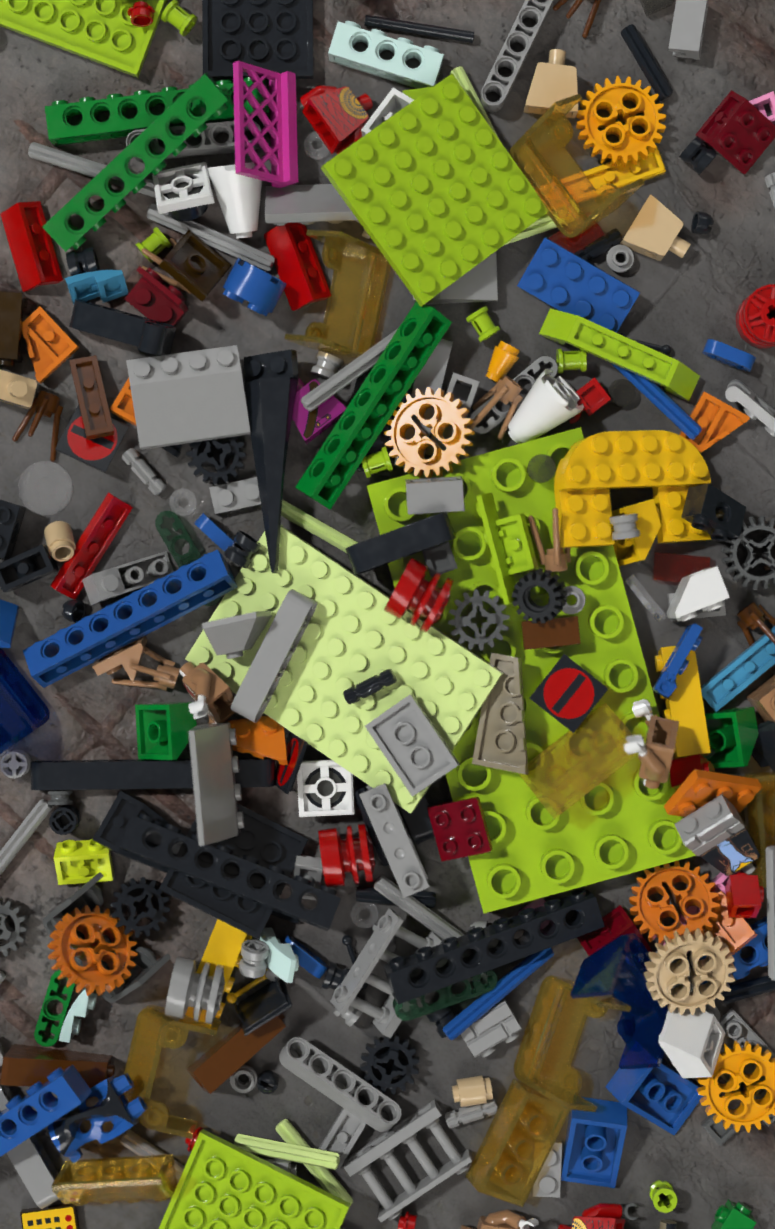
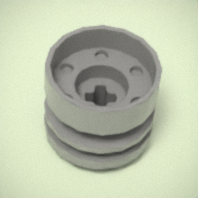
(194, 990)

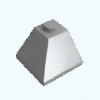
(236, 633)

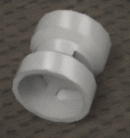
(253, 960)

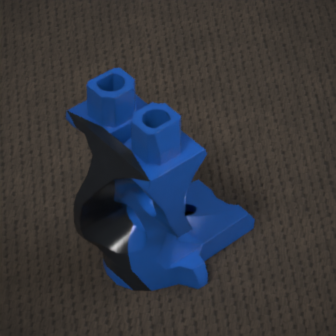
(111, 1107)

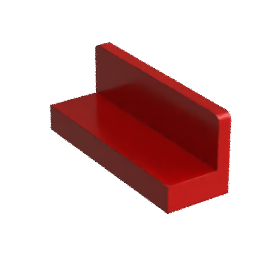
(31, 245)
(297, 264)

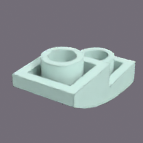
(280, 957)
(79, 1008)

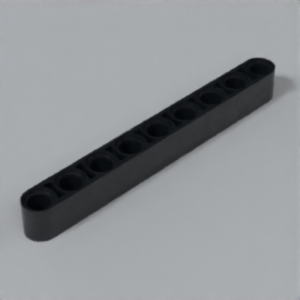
(137, 774)

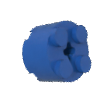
(254, 286)

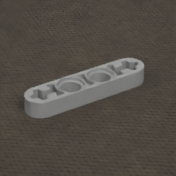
(534, 367)

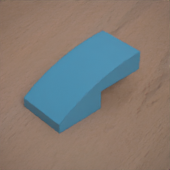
(94, 284)

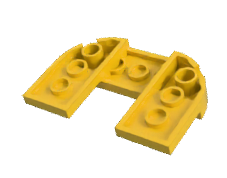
(626, 461)

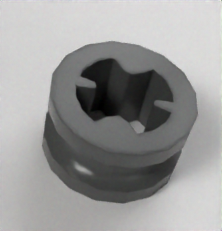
(60, 797)

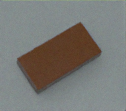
(553, 633)

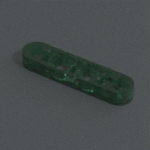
(193, 553)
(446, 998)

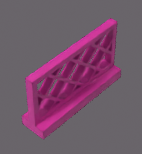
(281, 125)

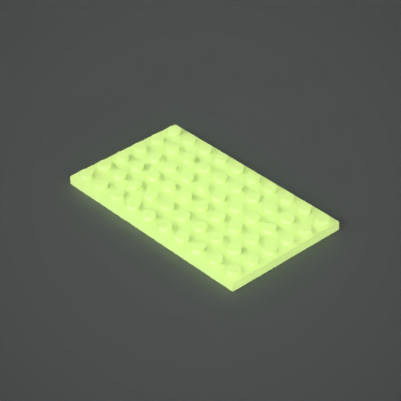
(342, 647)

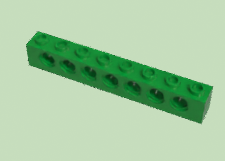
(117, 126)
(60, 225)
(373, 404)

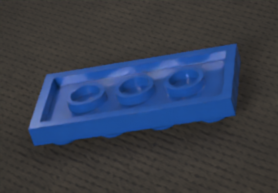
(577, 286)

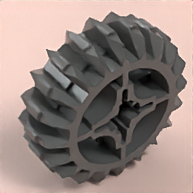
(749, 562)

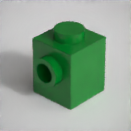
(733, 1216)

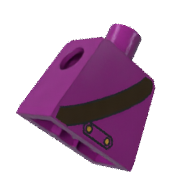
(315, 422)

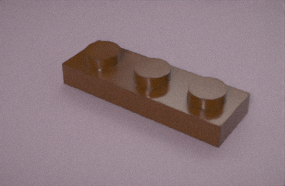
(91, 397)

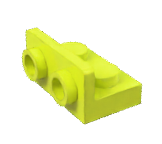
(81, 861)

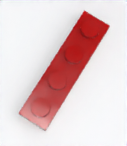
(91, 546)

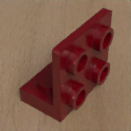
(738, 132)
(156, 300)
(459, 828)
(616, 924)

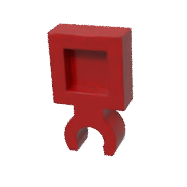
(593, 398)

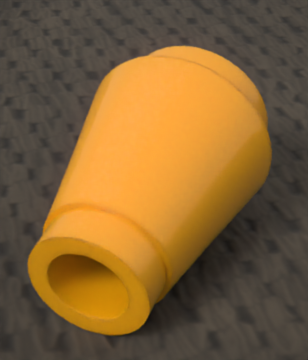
(502, 360)

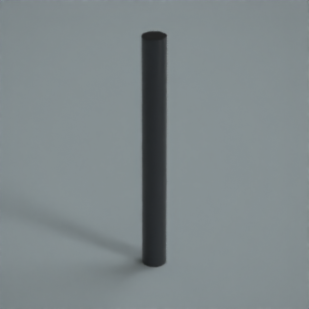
(419, 28)

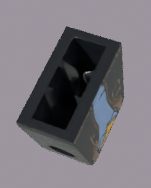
(734, 853)

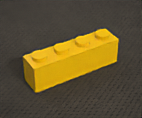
(686, 707)
(225, 950)

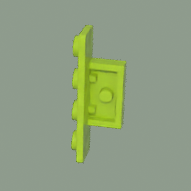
(508, 543)

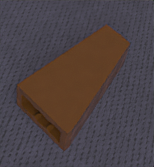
(232, 1053)
(29, 1064)

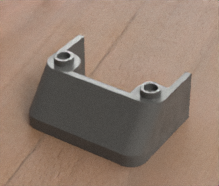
(145, 960)

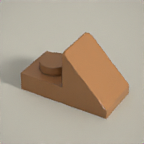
(128, 654)

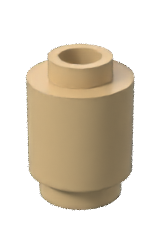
(60, 540)
(472, 1091)

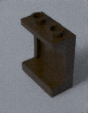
(11, 327)

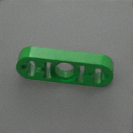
(42, 1023)

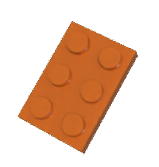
(705, 786)

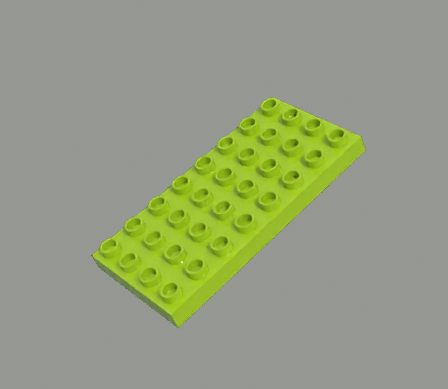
(620, 821)

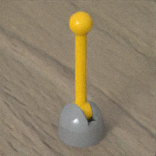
(232, 997)

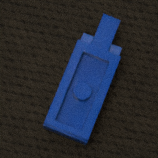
(677, 661)

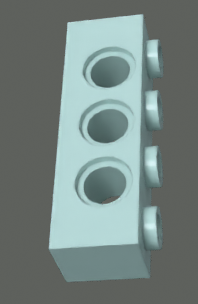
(369, 61)

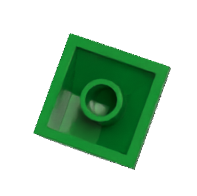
(163, 729)
(731, 736)

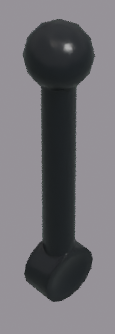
(665, 349)
(347, 941)

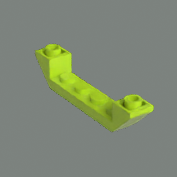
(621, 351)

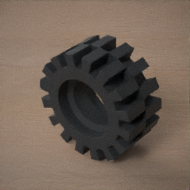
(550, 584)

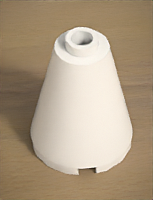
(238, 198)
(544, 408)

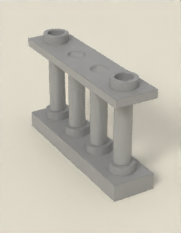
(395, 840)
(375, 949)
(405, 1133)

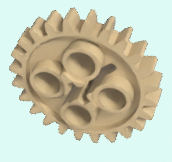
(715, 969)

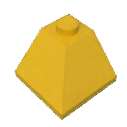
(648, 522)

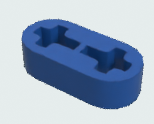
(729, 355)
(214, 532)
(307, 958)

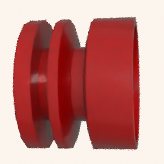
(752, 318)
(419, 595)
(346, 855)

